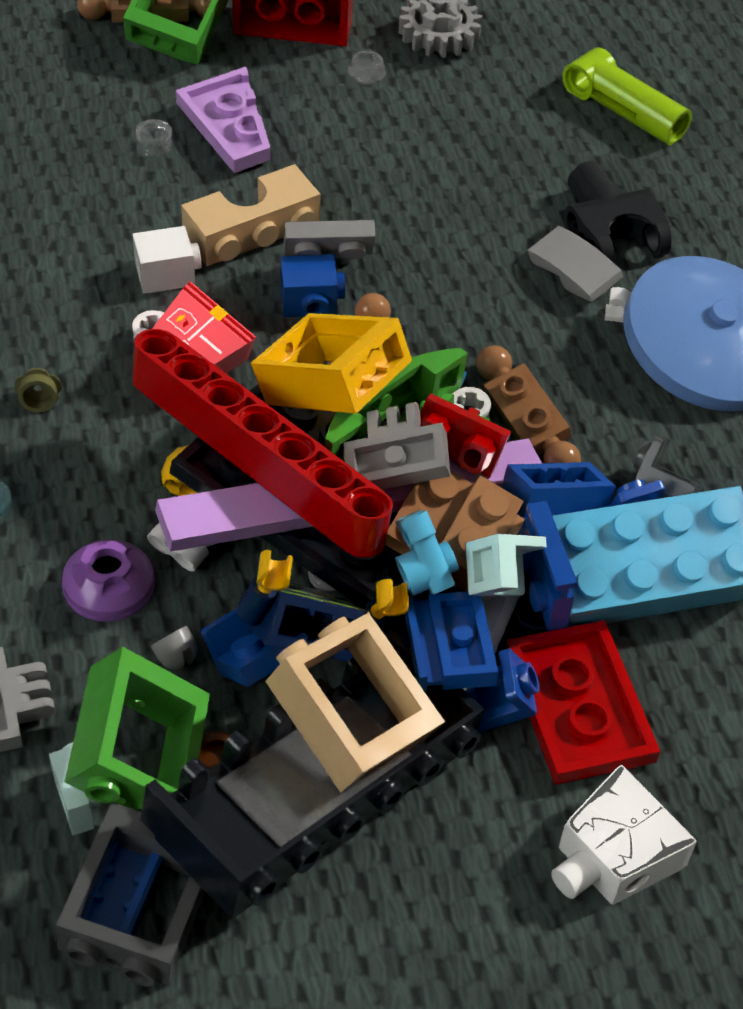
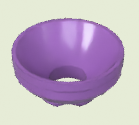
(112, 594)

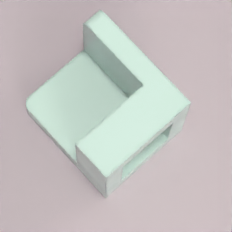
(497, 563)

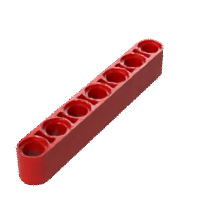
(262, 443)

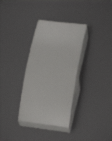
(577, 263)

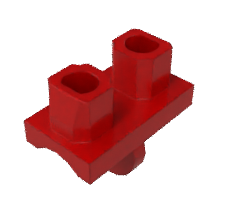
(470, 438)

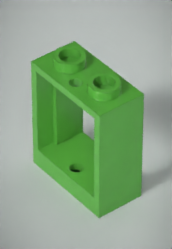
(168, 35)
(151, 691)

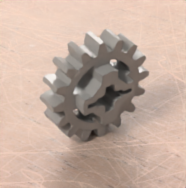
(440, 25)

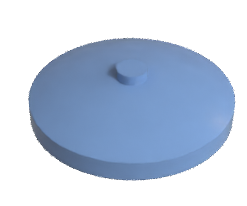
(689, 329)

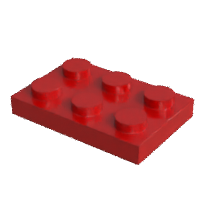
(585, 703)

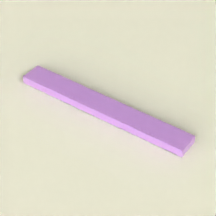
(255, 512)

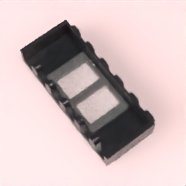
(274, 804)

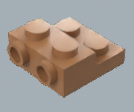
(459, 515)

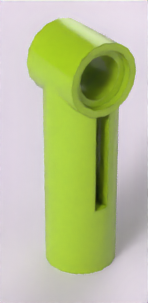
(600, 79)

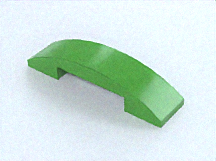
(426, 374)

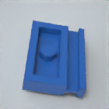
(548, 569)
(451, 641)

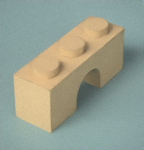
(230, 229)

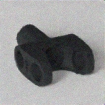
(610, 215)

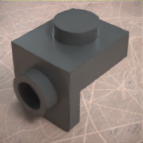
(648, 463)

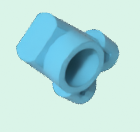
(427, 563)

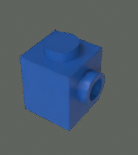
(310, 285)

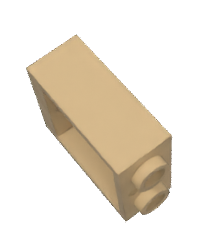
(319, 721)

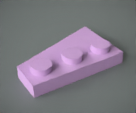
(227, 118)

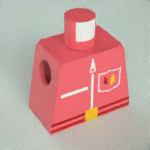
(207, 328)

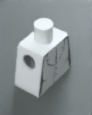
(620, 841)

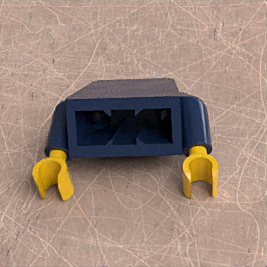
(289, 612)

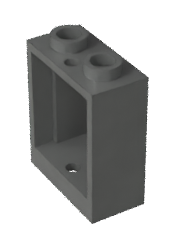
(92, 943)

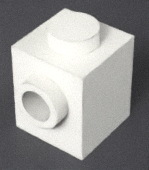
(165, 259)

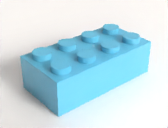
(655, 555)

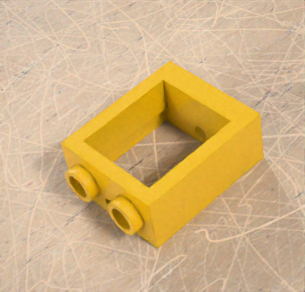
(363, 355)

